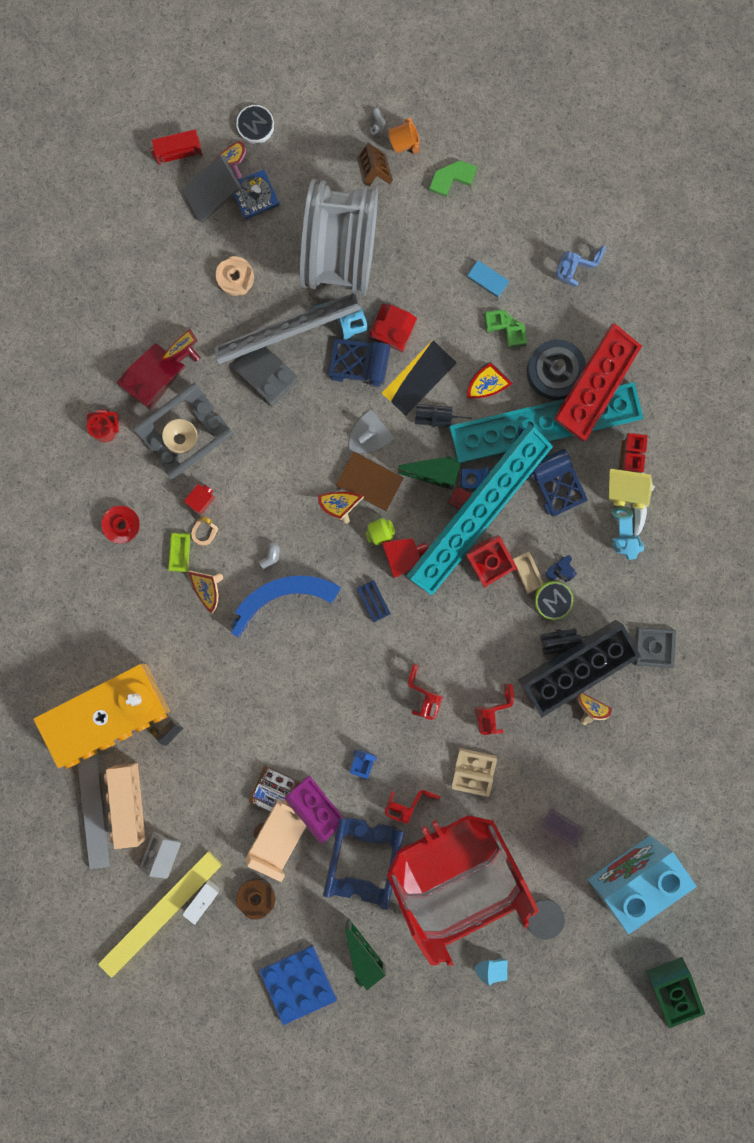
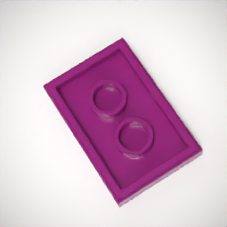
(314, 809)

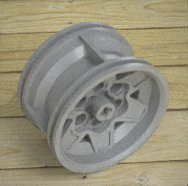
(338, 237)

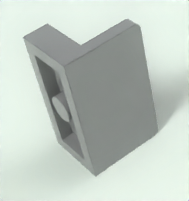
(159, 856)

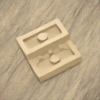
(474, 772)

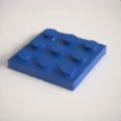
(298, 985)

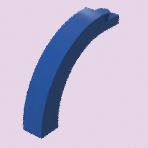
(280, 587)

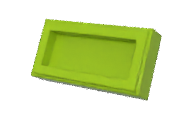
(179, 552)

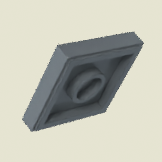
(655, 647)

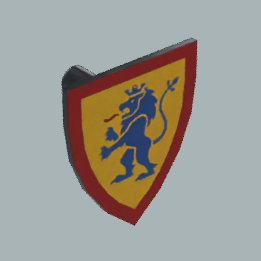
(487, 382)

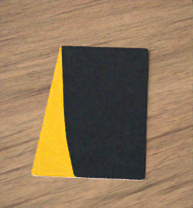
(419, 377)

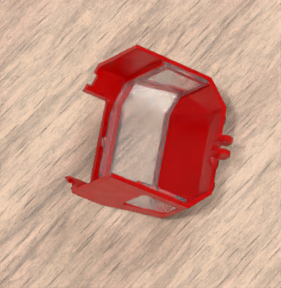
(457, 884)

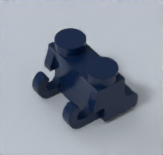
(562, 568)

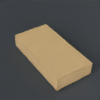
(528, 572)

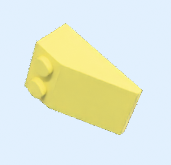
(630, 488)

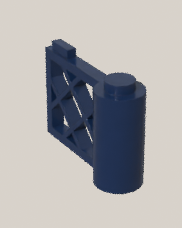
(374, 366)
(551, 468)

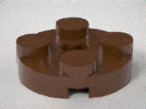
(264, 906)

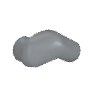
(379, 124)
(272, 555)

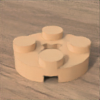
(230, 266)

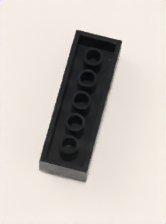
(579, 668)

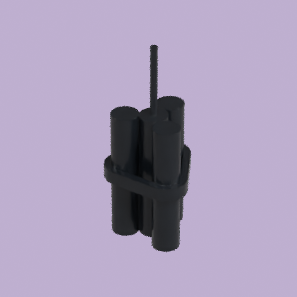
(434, 415)
(559, 640)

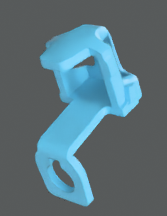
(348, 330)
(626, 542)

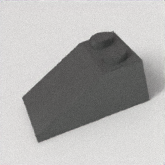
(266, 374)

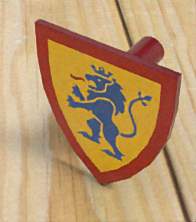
(182, 348)

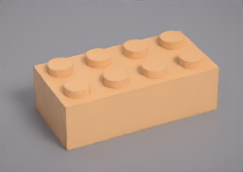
(125, 806)

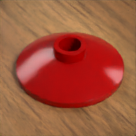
(111, 522)

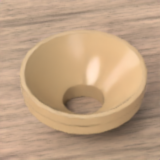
(182, 427)

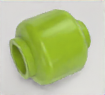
(380, 531)

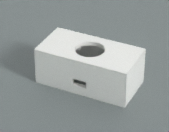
(197, 907)

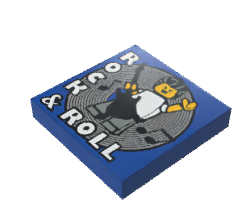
(256, 195)

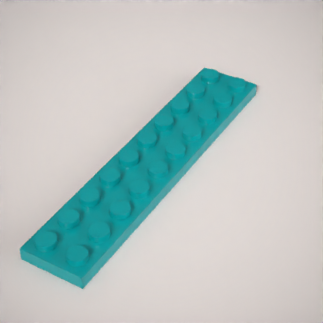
(498, 432)
(480, 510)

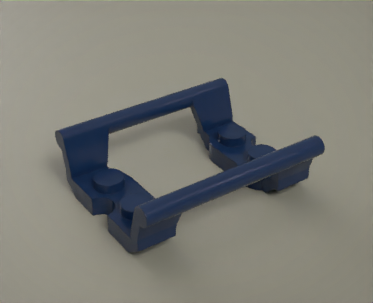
(348, 886)

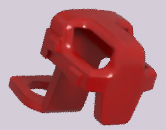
(429, 700)
(488, 713)
(406, 812)

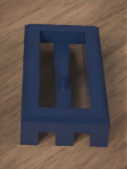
(366, 586)

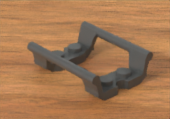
(202, 410)

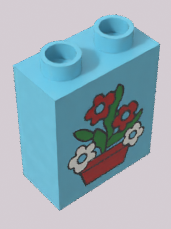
(641, 883)

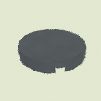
(547, 921)

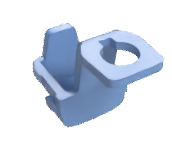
(571, 260)

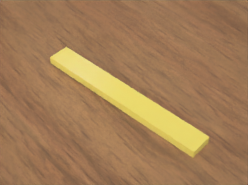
(160, 914)

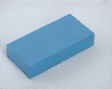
(488, 279)

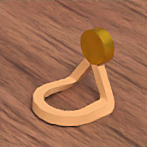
(203, 519)

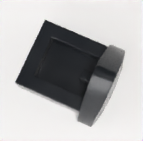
(167, 733)

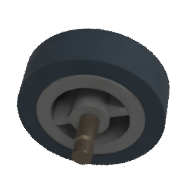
(555, 369)

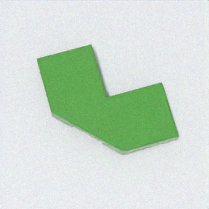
(458, 171)
(502, 320)

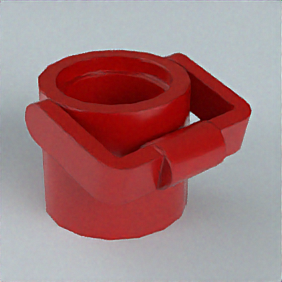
(101, 427)

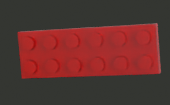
(598, 382)

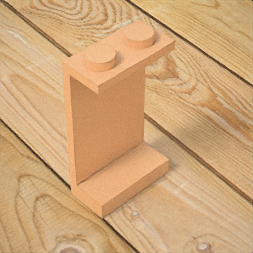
(275, 841)

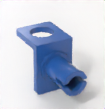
(480, 476)

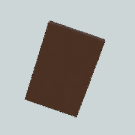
(370, 480)

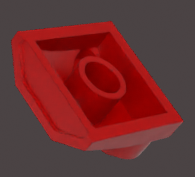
(392, 327)
(491, 560)

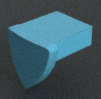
(492, 971)

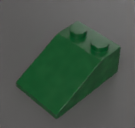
(433, 471)
(366, 963)
(675, 992)

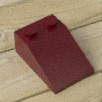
(149, 378)

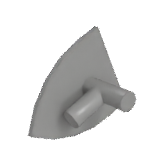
(369, 434)

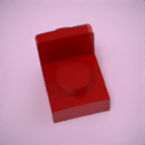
(459, 498)

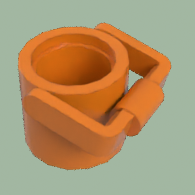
(405, 137)

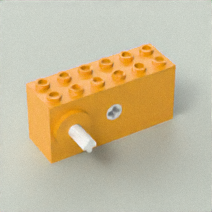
(77, 726)

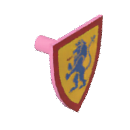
(234, 155)

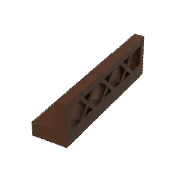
(373, 164)

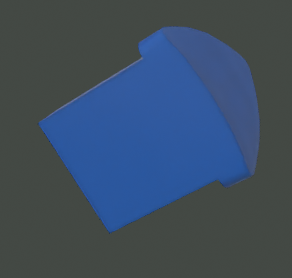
(362, 763)

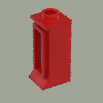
(176, 146)

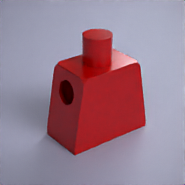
(403, 555)

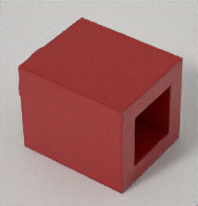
(200, 498)

